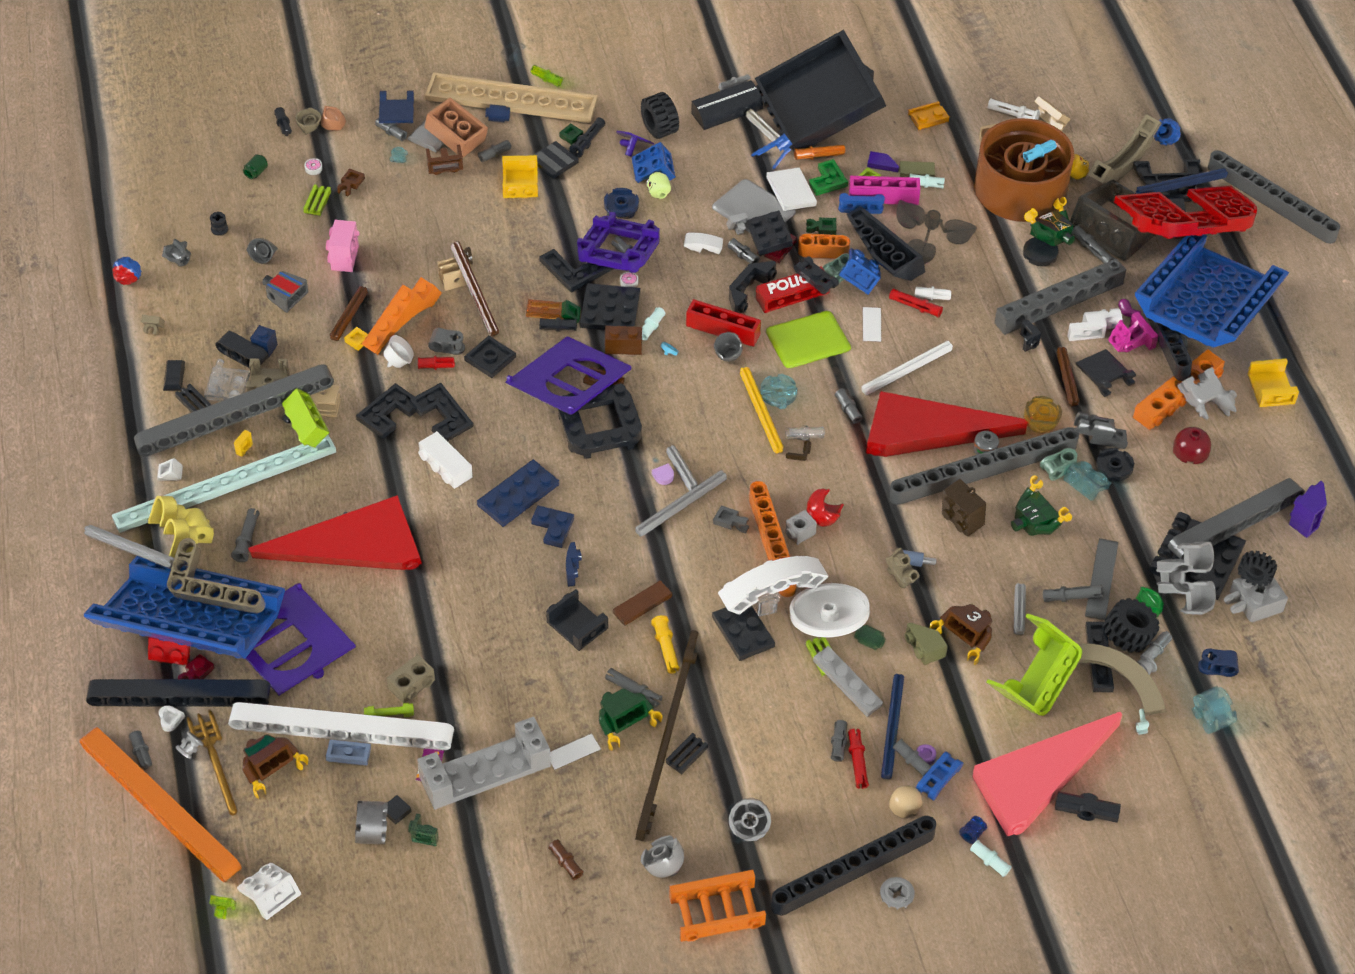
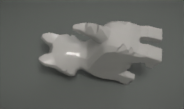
(1208, 390)

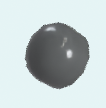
(728, 346)

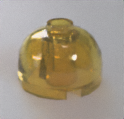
(1042, 414)

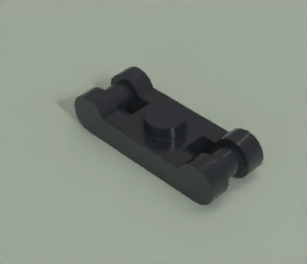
(815, 275)

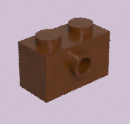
(623, 340)

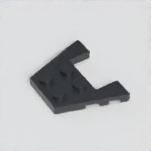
(1144, 171)

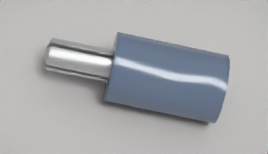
(918, 558)

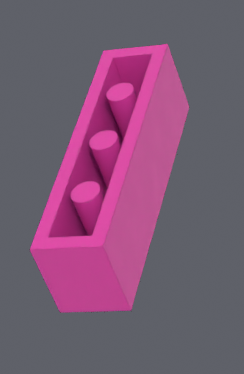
(891, 188)

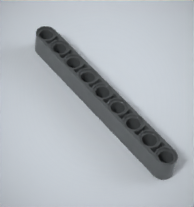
(1275, 197)
(1239, 516)

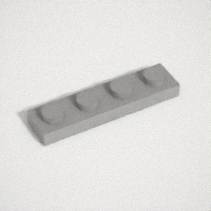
(847, 681)

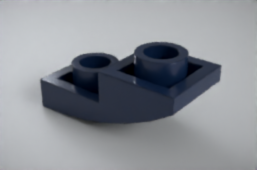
(572, 564)

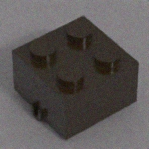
(963, 508)

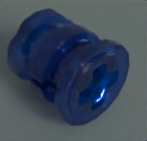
(973, 829)

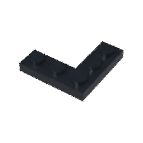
(567, 275)

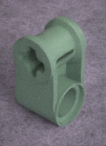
(835, 266)
(1059, 463)

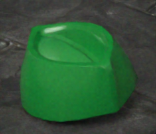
(1151, 599)

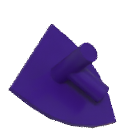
(630, 144)

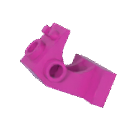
(1138, 330)

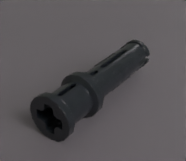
(584, 141)

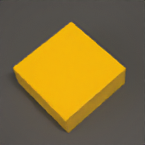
(356, 338)
(243, 443)

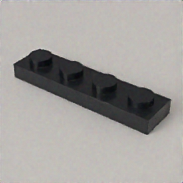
(1100, 675)

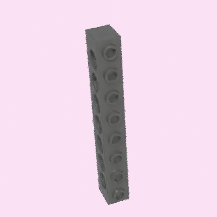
(1060, 296)

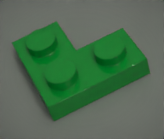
(831, 178)

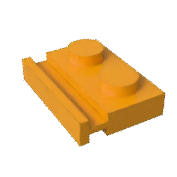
(928, 115)

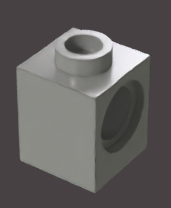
(800, 527)

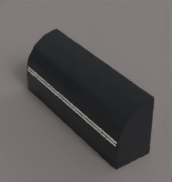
(726, 105)

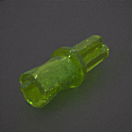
(547, 75)

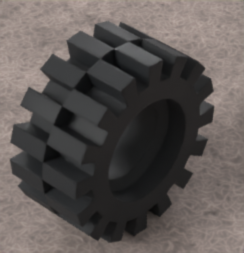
(1257, 568)

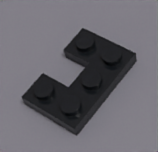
(375, 413)
(455, 418)

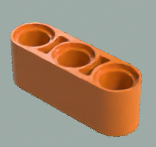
(823, 245)

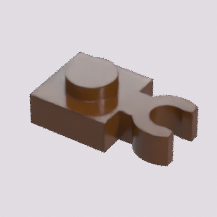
(350, 180)

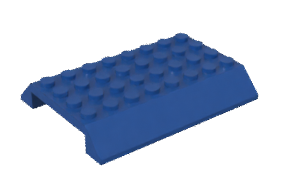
(1206, 293)
(151, 610)

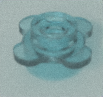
(398, 155)

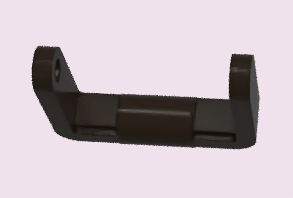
(802, 457)

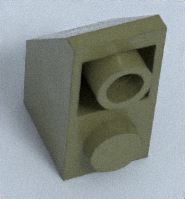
(927, 643)

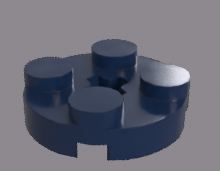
(630, 201)

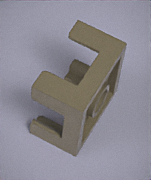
(264, 376)

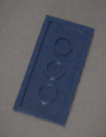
(518, 493)

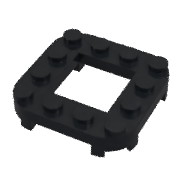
(626, 435)

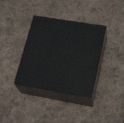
(397, 809)

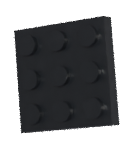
(609, 306)

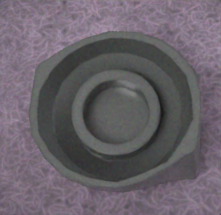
(261, 250)

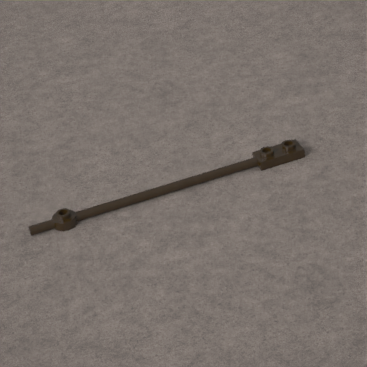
(649, 808)

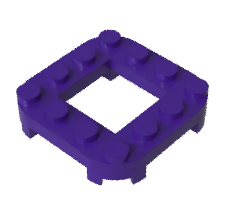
(633, 259)

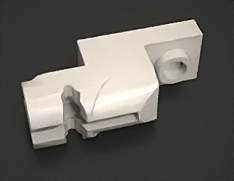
(1094, 324)

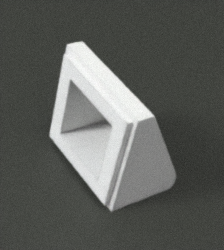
(170, 470)

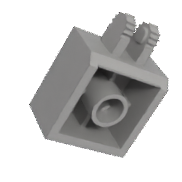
(1256, 601)

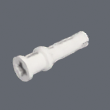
(1022, 111)

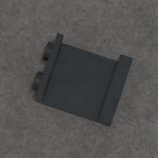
(575, 620)

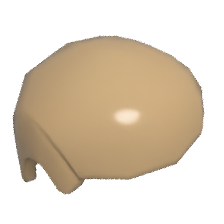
(905, 801)

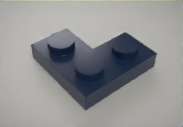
(556, 522)

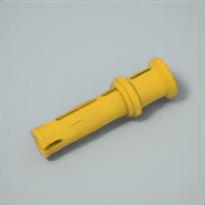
(664, 636)

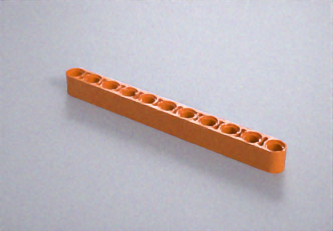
(160, 804)

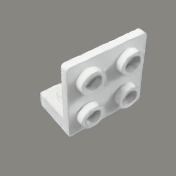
(270, 889)

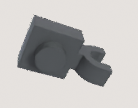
(729, 517)

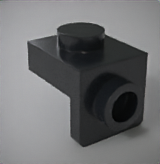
(1030, 334)

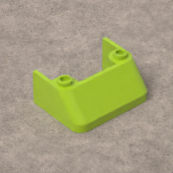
(1047, 671)

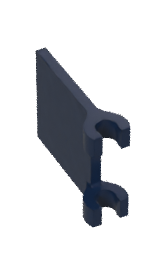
(396, 110)

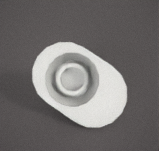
(398, 352)

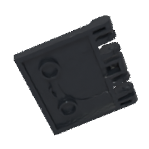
(1225, 554)

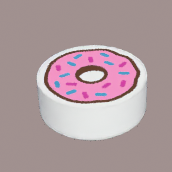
(313, 166)
(629, 279)

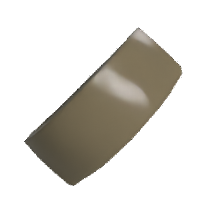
(308, 120)

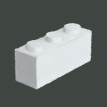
(445, 460)

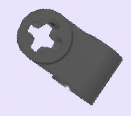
(445, 341)

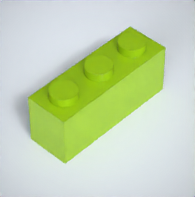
(305, 418)

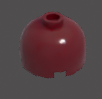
(1192, 445)

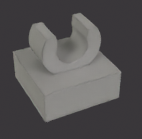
(737, 222)

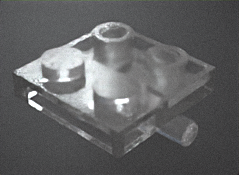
(225, 382)

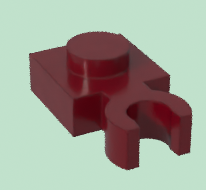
(197, 668)

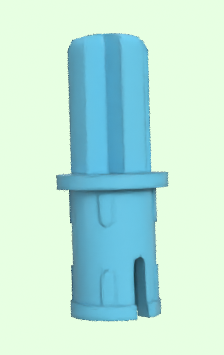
(1039, 150)

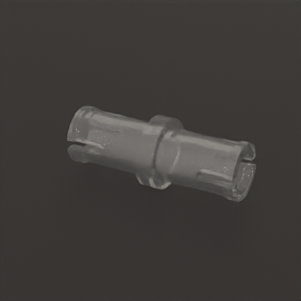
(804, 432)

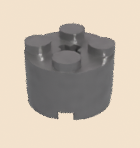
(371, 822)

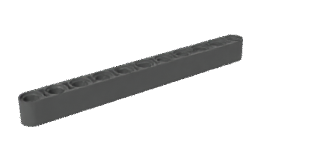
(231, 411)
(982, 465)

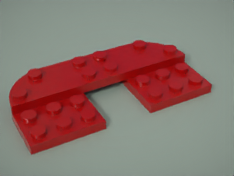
(1224, 212)

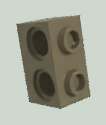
(409, 676)

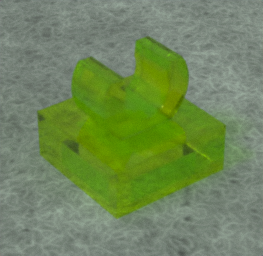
(222, 905)

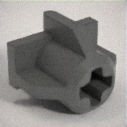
(177, 253)

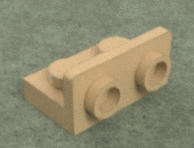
(1051, 114)

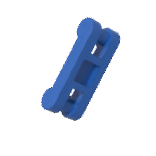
(872, 204)
(939, 775)

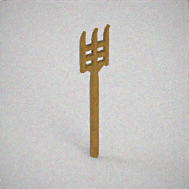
(209, 744)

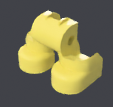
(180, 522)

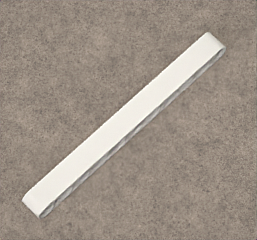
(341, 726)

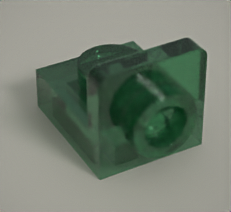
(423, 833)

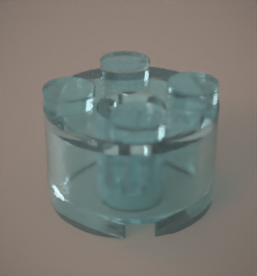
(1214, 709)

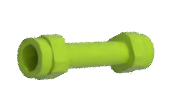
(407, 709)

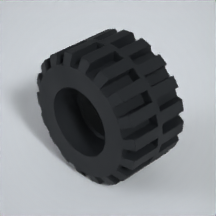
(659, 115)
(1131, 625)

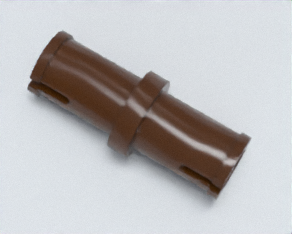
(565, 859)

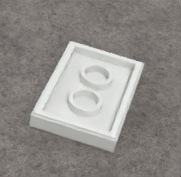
(791, 189)

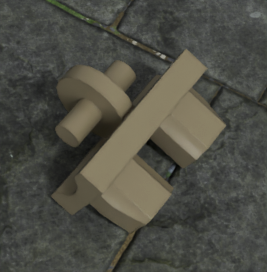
(901, 568)

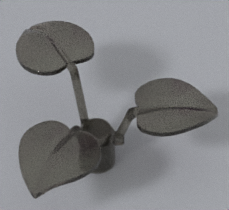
(912, 214)

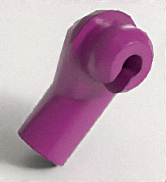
(1126, 308)

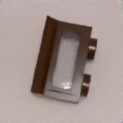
(445, 163)

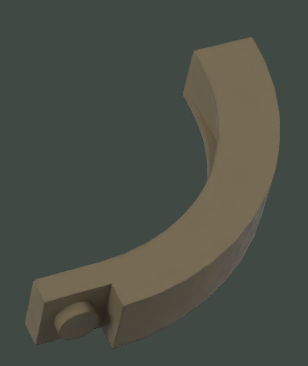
(1133, 151)
(1131, 670)

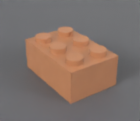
(456, 126)

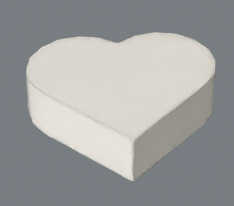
(170, 718)

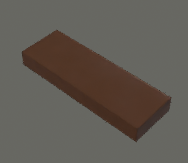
(642, 603)

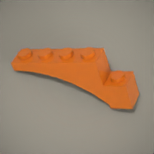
(399, 311)

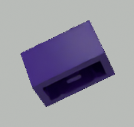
(1309, 510)

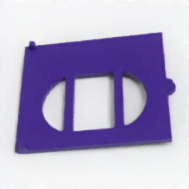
(565, 353)
(316, 626)

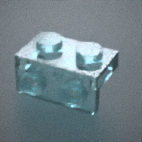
(1086, 479)

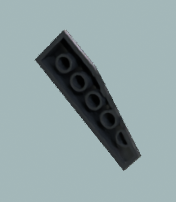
(886, 246)

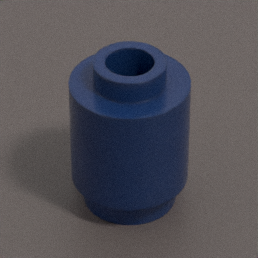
(498, 113)

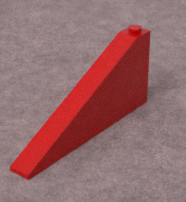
(916, 425)
(362, 538)

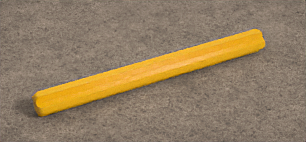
(761, 410)

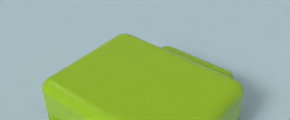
(808, 339)

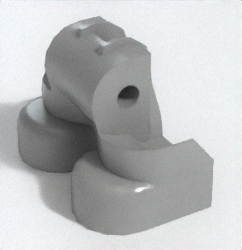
(1198, 559)

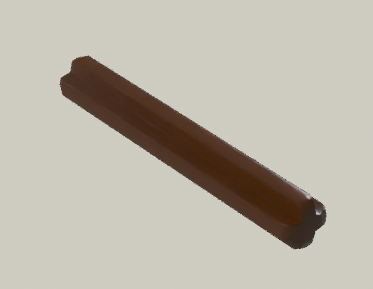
(348, 313)
(1068, 377)

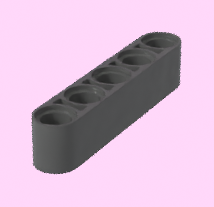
(1102, 574)

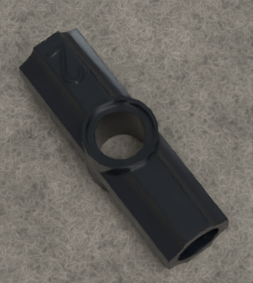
(1087, 806)

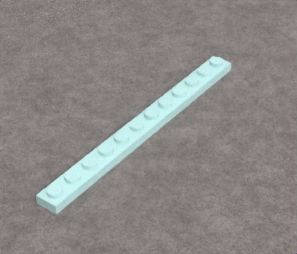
(229, 481)

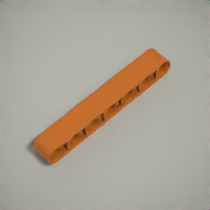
(769, 527)

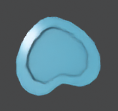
(669, 349)

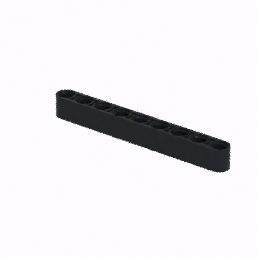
(177, 692)
(848, 872)

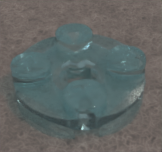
(779, 399)

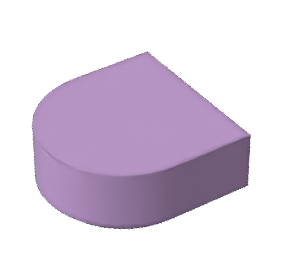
(663, 475)

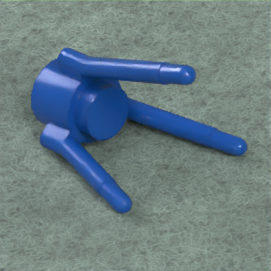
(781, 143)

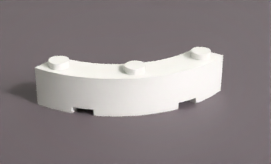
(772, 578)

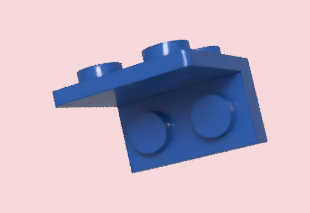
(653, 160)
(861, 271)

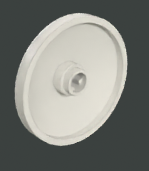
(829, 610)

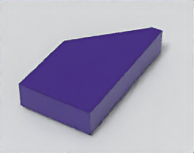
(882, 162)

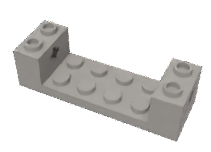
(486, 767)

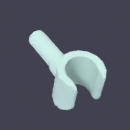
(1142, 726)

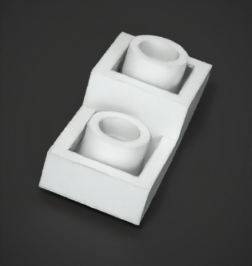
(697, 241)

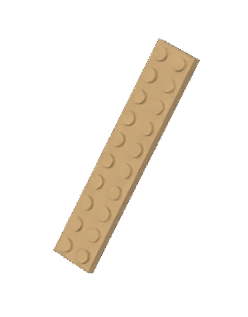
(517, 97)

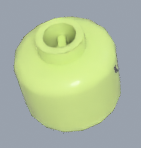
(658, 185)

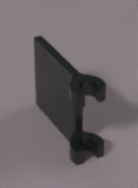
(1103, 369)

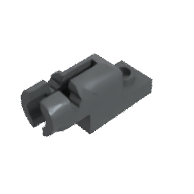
(1100, 430)

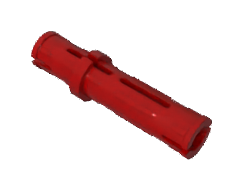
(922, 305)
(857, 752)

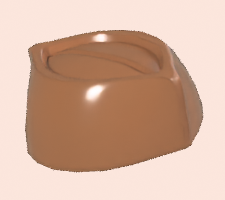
(332, 118)

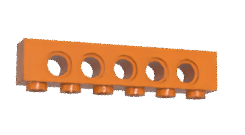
(1168, 397)

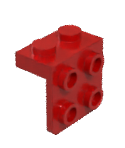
(168, 652)

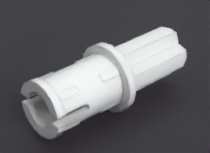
(931, 293)

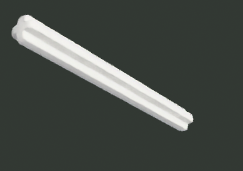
(906, 368)

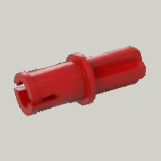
(436, 362)

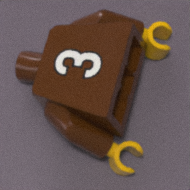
(969, 625)

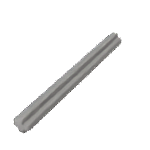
(681, 503)
(129, 546)

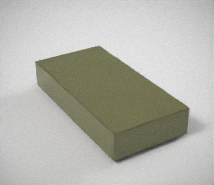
(917, 168)

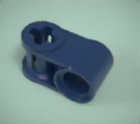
(1220, 662)

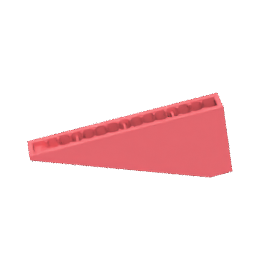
(1029, 778)

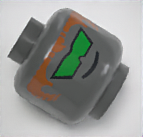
(985, 442)

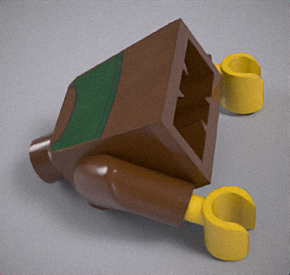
(266, 757)

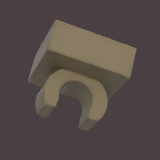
(152, 321)

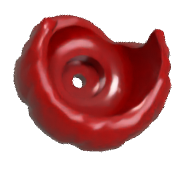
(821, 512)

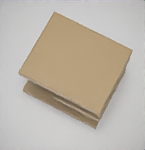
(449, 271)
(329, 402)

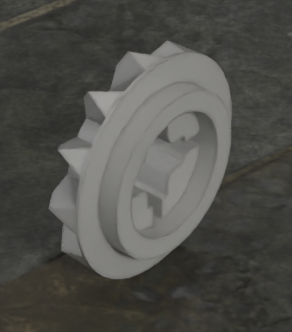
(893, 885)

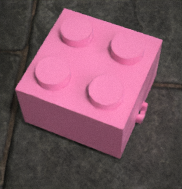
(342, 245)

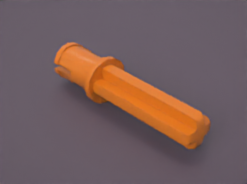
(819, 152)

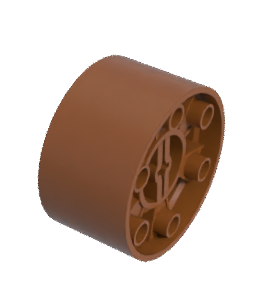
(1009, 183)

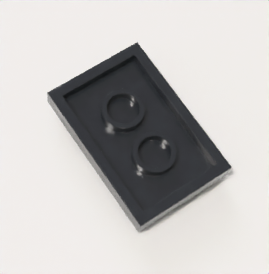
(769, 233)
(743, 632)

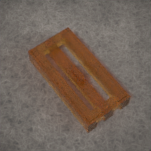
(534, 310)

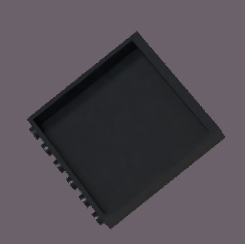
(819, 92)

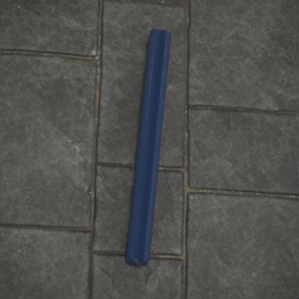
(1183, 181)
(892, 726)

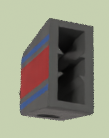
(285, 289)

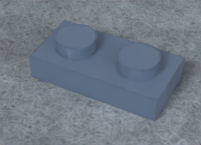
(348, 752)

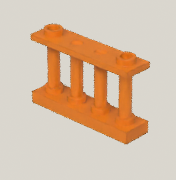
(714, 886)

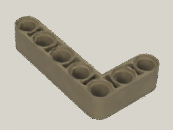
(208, 588)

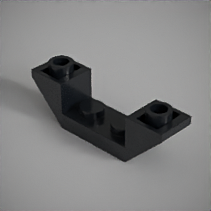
(761, 272)

